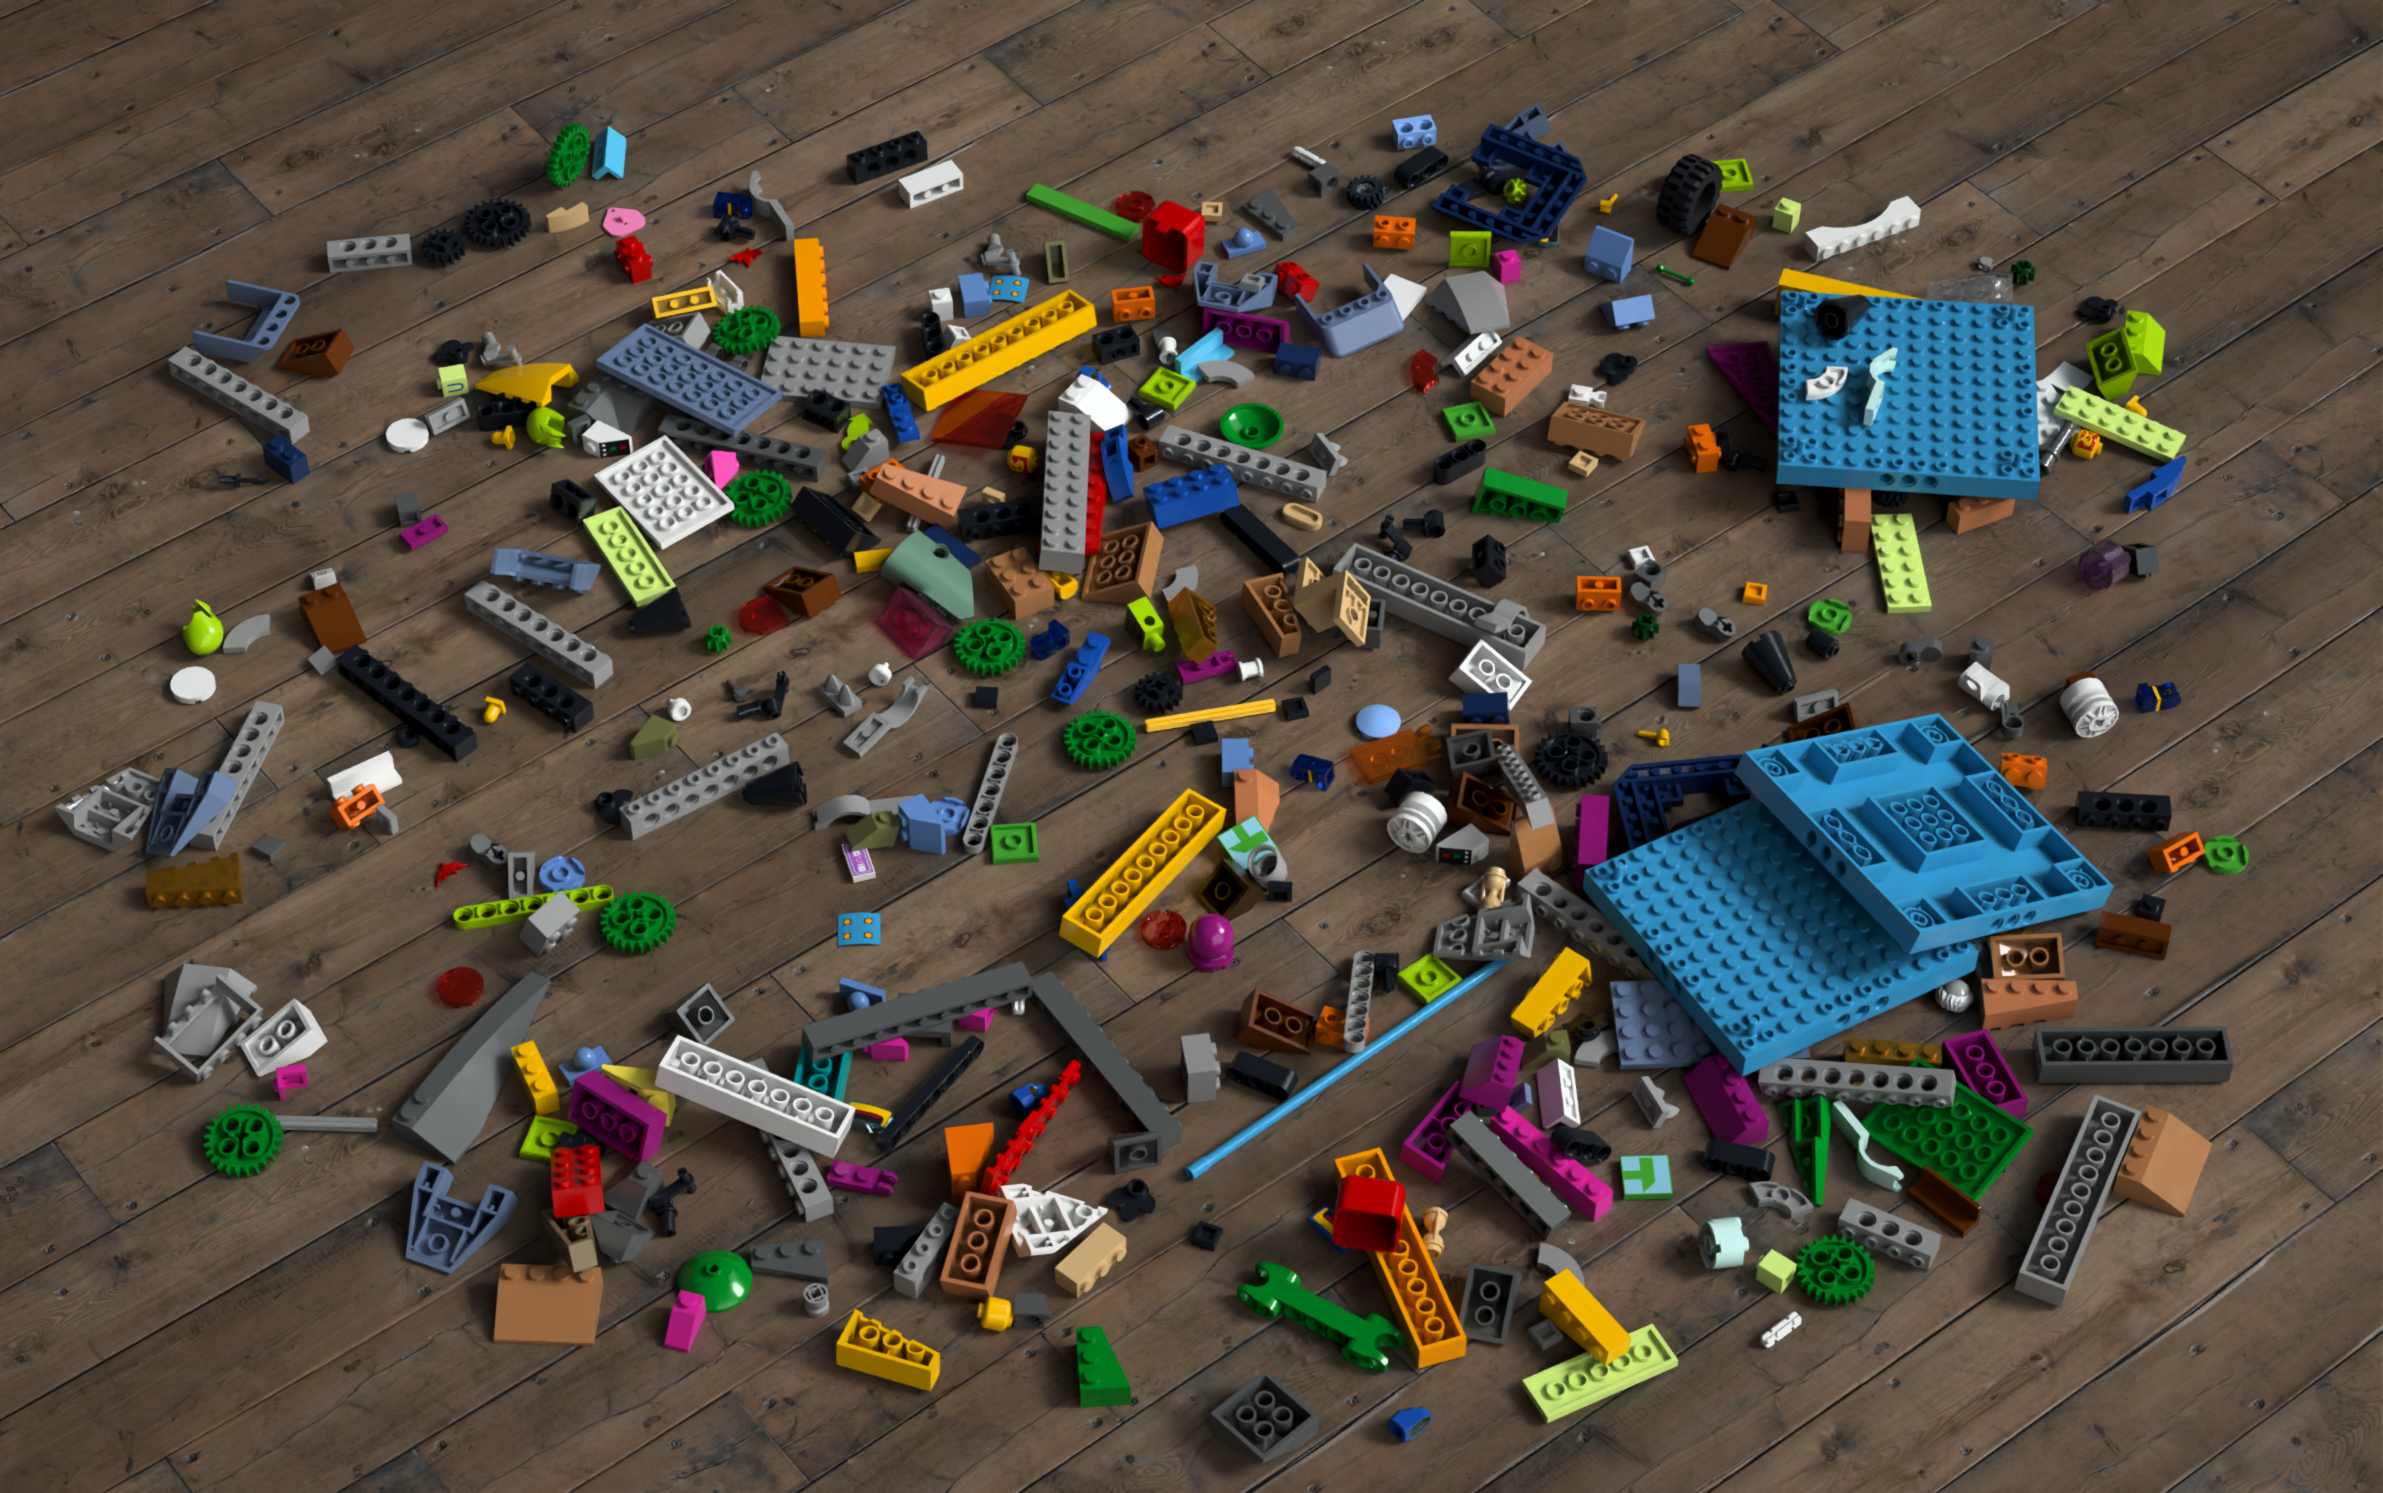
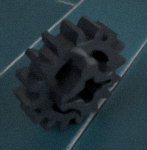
(444, 246)
(1159, 692)

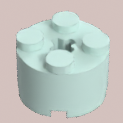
(1722, 1243)

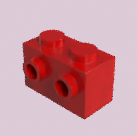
(633, 259)
(1295, 280)

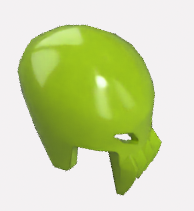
(545, 427)
(204, 631)

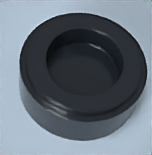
(408, 737)

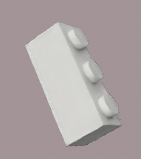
(930, 184)

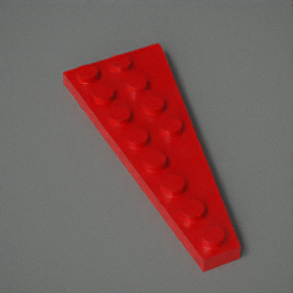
(1095, 497)
(1033, 1126)

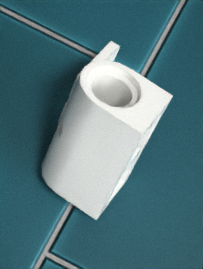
(1984, 686)

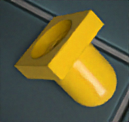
(2134, 407)
(507, 437)
(493, 709)

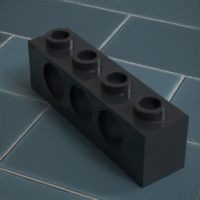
(887, 157)
(1000, 519)
(551, 697)
(2123, 811)

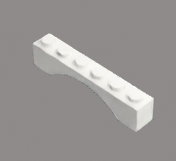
(1830, 241)

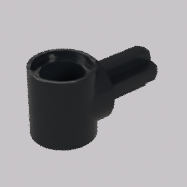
(730, 228)
(1147, 415)
(1431, 523)
(1386, 968)

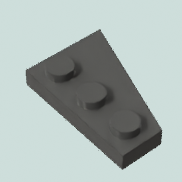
(1271, 214)
(795, 1258)

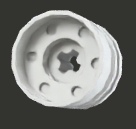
(2089, 707)
(1417, 822)

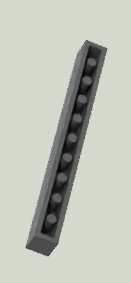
(916, 1011)
(1103, 1060)

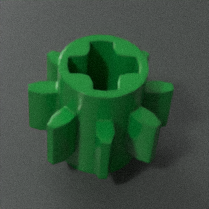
(717, 638)

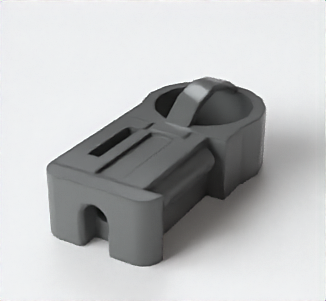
(2010, 716)

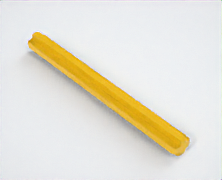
(1213, 714)

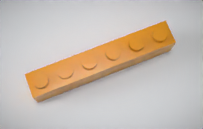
(810, 287)

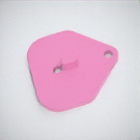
(615, 221)

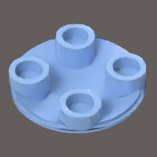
(1377, 721)

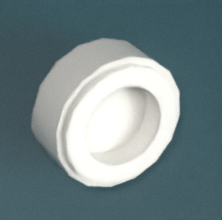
(880, 674)
(679, 709)

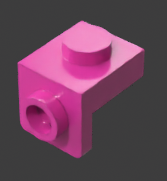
(290, 1077)

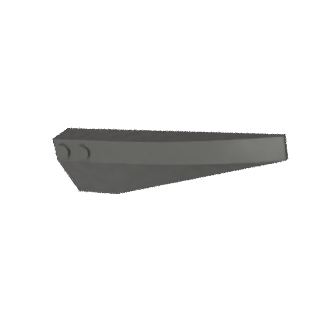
(460, 1092)

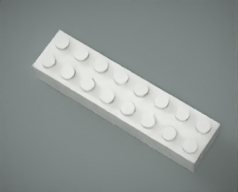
(755, 1096)

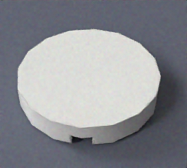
(407, 435)
(193, 685)

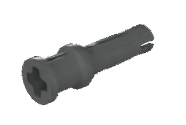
(2051, 454)

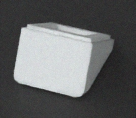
(955, 336)
(323, 578)

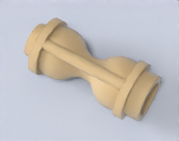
(1494, 881)
(1434, 1221)

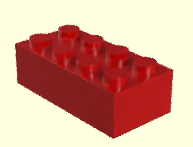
(577, 1181)

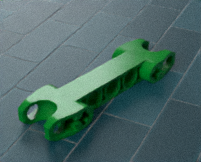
(1356, 1335)

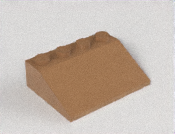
(1595, 430)
(1124, 565)
(2162, 1162)
(547, 1305)

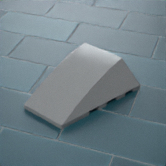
(1473, 301)
(113, 811)
(1490, 934)
(208, 1030)

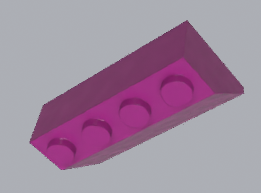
(1247, 329)
(1492, 1072)
(1726, 1102)

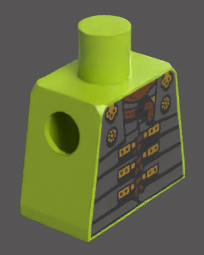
(1144, 625)

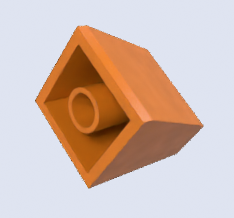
(967, 1157)

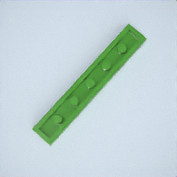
(1082, 212)

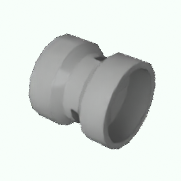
(816, 1300)

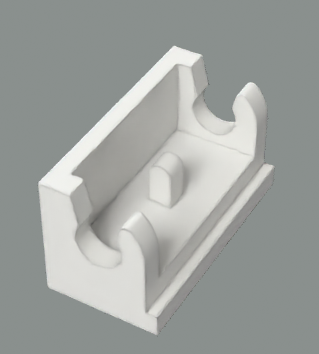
(726, 293)

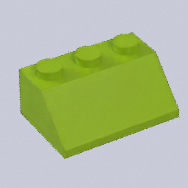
(2146, 341)
(2112, 363)

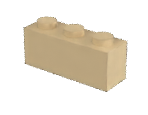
(1090, 1260)

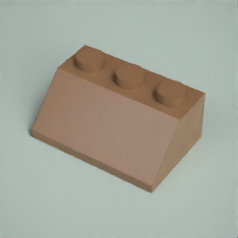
(1500, 733)

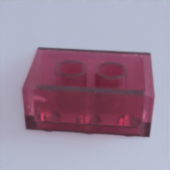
(913, 624)

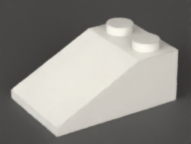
(1094, 399)
(1488, 672)
(283, 1039)

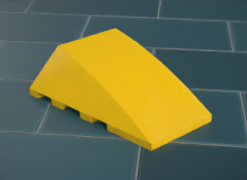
(529, 381)

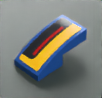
(1323, 1224)

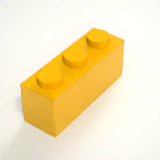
(682, 302)
(535, 1078)

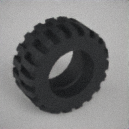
(1689, 194)

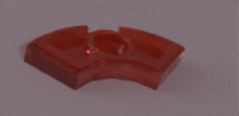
(1422, 371)

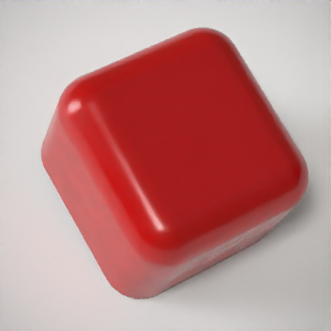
(1173, 236)
(1369, 1214)

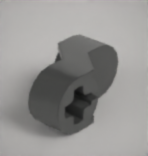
(1643, 597)
(1719, 626)
(1914, 653)
(490, 853)

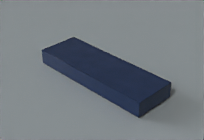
(956, 548)

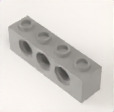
(369, 253)
(1888, 1234)
(927, 1253)

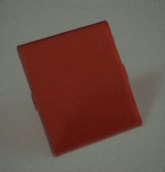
(979, 419)

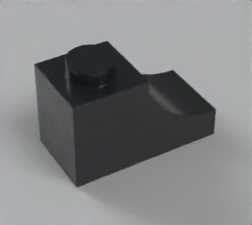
(2143, 559)
(1408, 781)
(894, 1242)

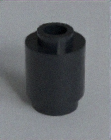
(1822, 644)

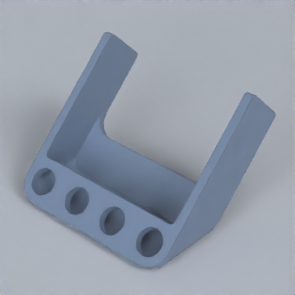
(276, 313)
(1356, 323)
(544, 568)

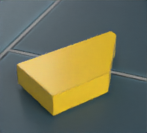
(871, 560)

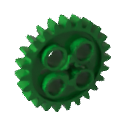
(568, 155)
(746, 330)
(759, 498)
(989, 646)
(1099, 739)
(638, 921)
(222, 1139)
(1837, 1265)

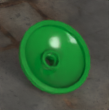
(1252, 426)
(722, 1288)

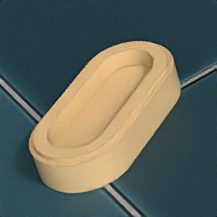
(1302, 516)

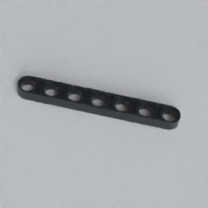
(929, 1094)

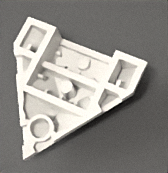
(1046, 1220)

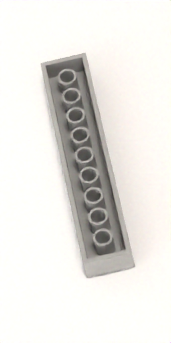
(1065, 492)
(1440, 605)
(2077, 1201)

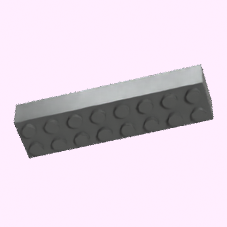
(2132, 1054)

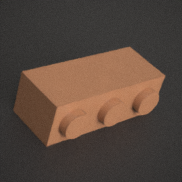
(1977, 511)

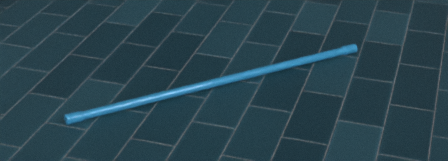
(1204, 1163)

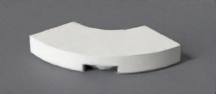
(1827, 384)

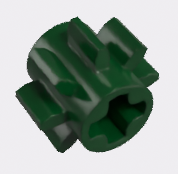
(2023, 272)
(1645, 627)

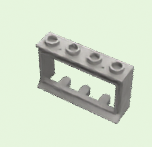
(191, 1013)

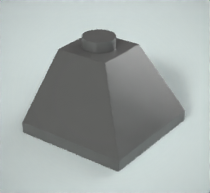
(1472, 753)
(699, 1015)
(1134, 1151)
(632, 1189)
(620, 1235)

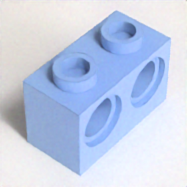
(1413, 132)

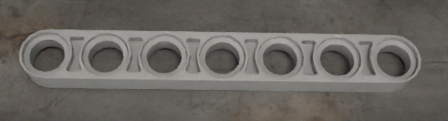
(990, 801)
(1355, 1007)

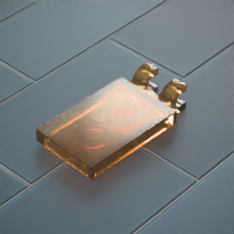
(1403, 750)

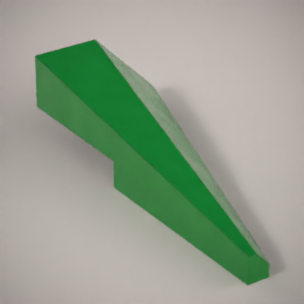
(1809, 1134)

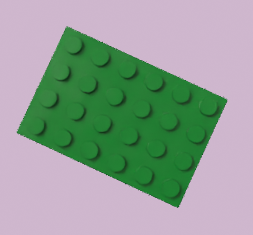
(1960, 1142)

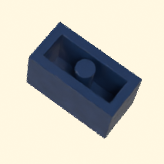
(1297, 361)
(285, 459)
(1486, 708)

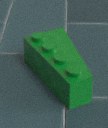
(1518, 497)

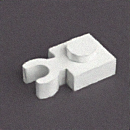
(1584, 396)

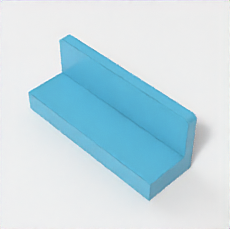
(609, 154)
(1206, 349)

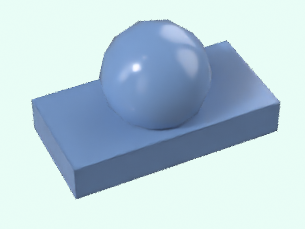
(1243, 243)
(859, 994)
(583, 1062)

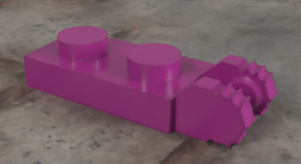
(1214, 665)
(861, 1178)

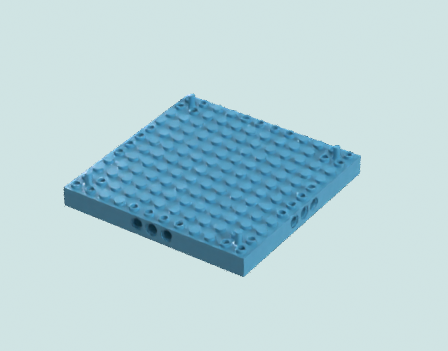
(1950, 414)
(1923, 832)
(1760, 936)

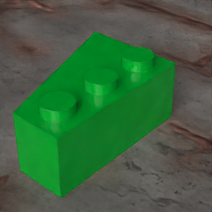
(1099, 1371)

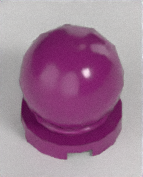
(1211, 942)

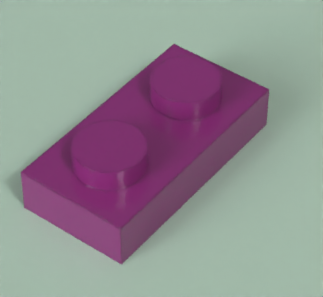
(423, 532)

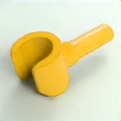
(1607, 205)
(1662, 737)

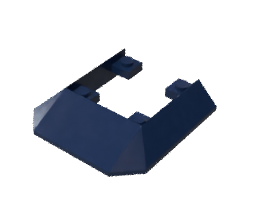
(1551, 170)
(1658, 785)

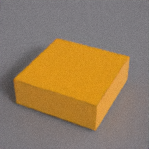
(1754, 593)

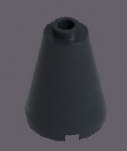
(1840, 315)
(661, 615)
(1771, 661)
(778, 787)

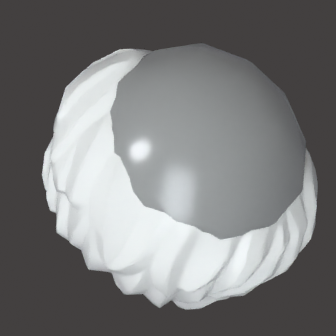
(1954, 996)

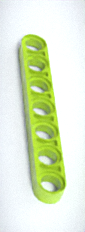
(522, 904)

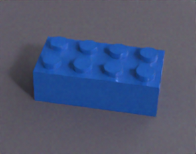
(1191, 496)

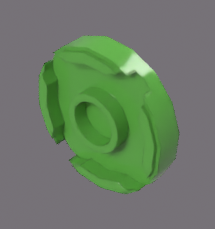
(1829, 616)
(2225, 855)

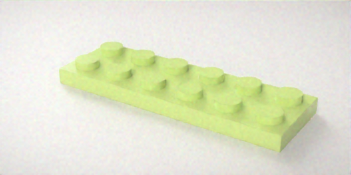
(2119, 424)
(628, 555)
(1899, 563)
(1587, 1380)

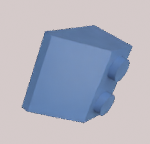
(1609, 254)
(1627, 311)
(921, 825)

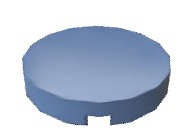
(953, 813)
(561, 874)

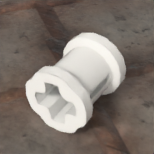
(1167, 347)
(1250, 669)

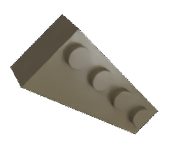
(572, 1239)

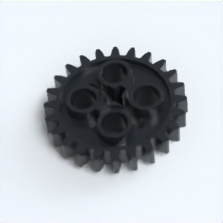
(483, 227)
(1571, 759)

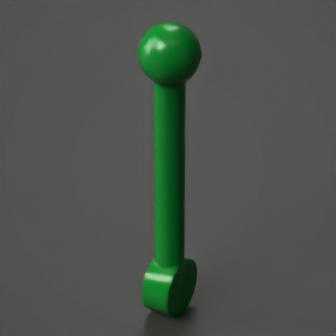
(1660, 268)

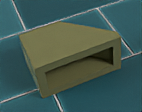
(1056, 261)
(654, 738)
(873, 831)
(1545, 1049)

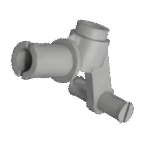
(995, 250)
(492, 349)

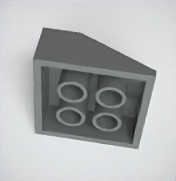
(612, 403)
(1264, 1419)

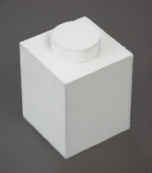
(941, 303)

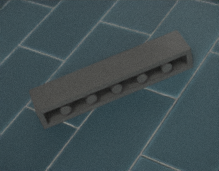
(1508, 1174)

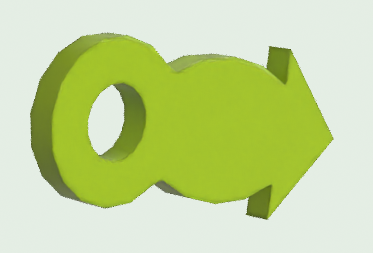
(858, 426)

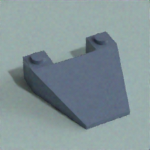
(1530, 124)
(1229, 296)
(185, 808)
(448, 1230)

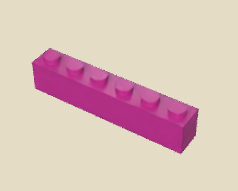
(1551, 1165)

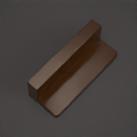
(2133, 935)
(1945, 1202)

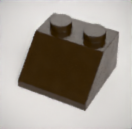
(1229, 890)

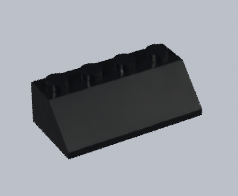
(833, 522)

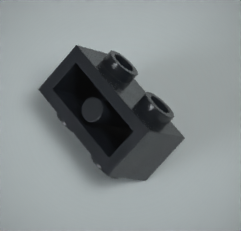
(1489, 561)

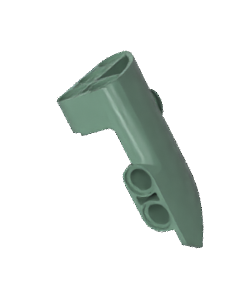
(940, 581)

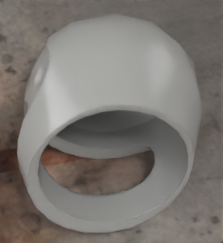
(1268, 867)

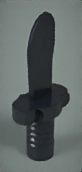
(224, 479)

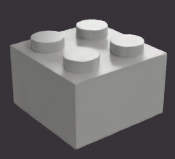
(549, 924)
(1199, 1068)

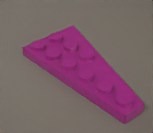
(1752, 374)

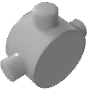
(1985, 263)

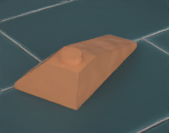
(1255, 796)

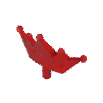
(746, 256)
(1170, 281)
(449, 869)

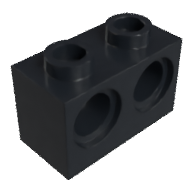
(1115, 344)
(826, 410)
(572, 501)

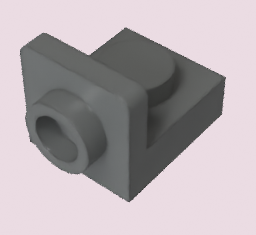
(576, 428)

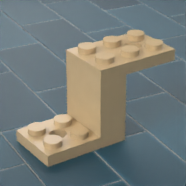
(1331, 601)

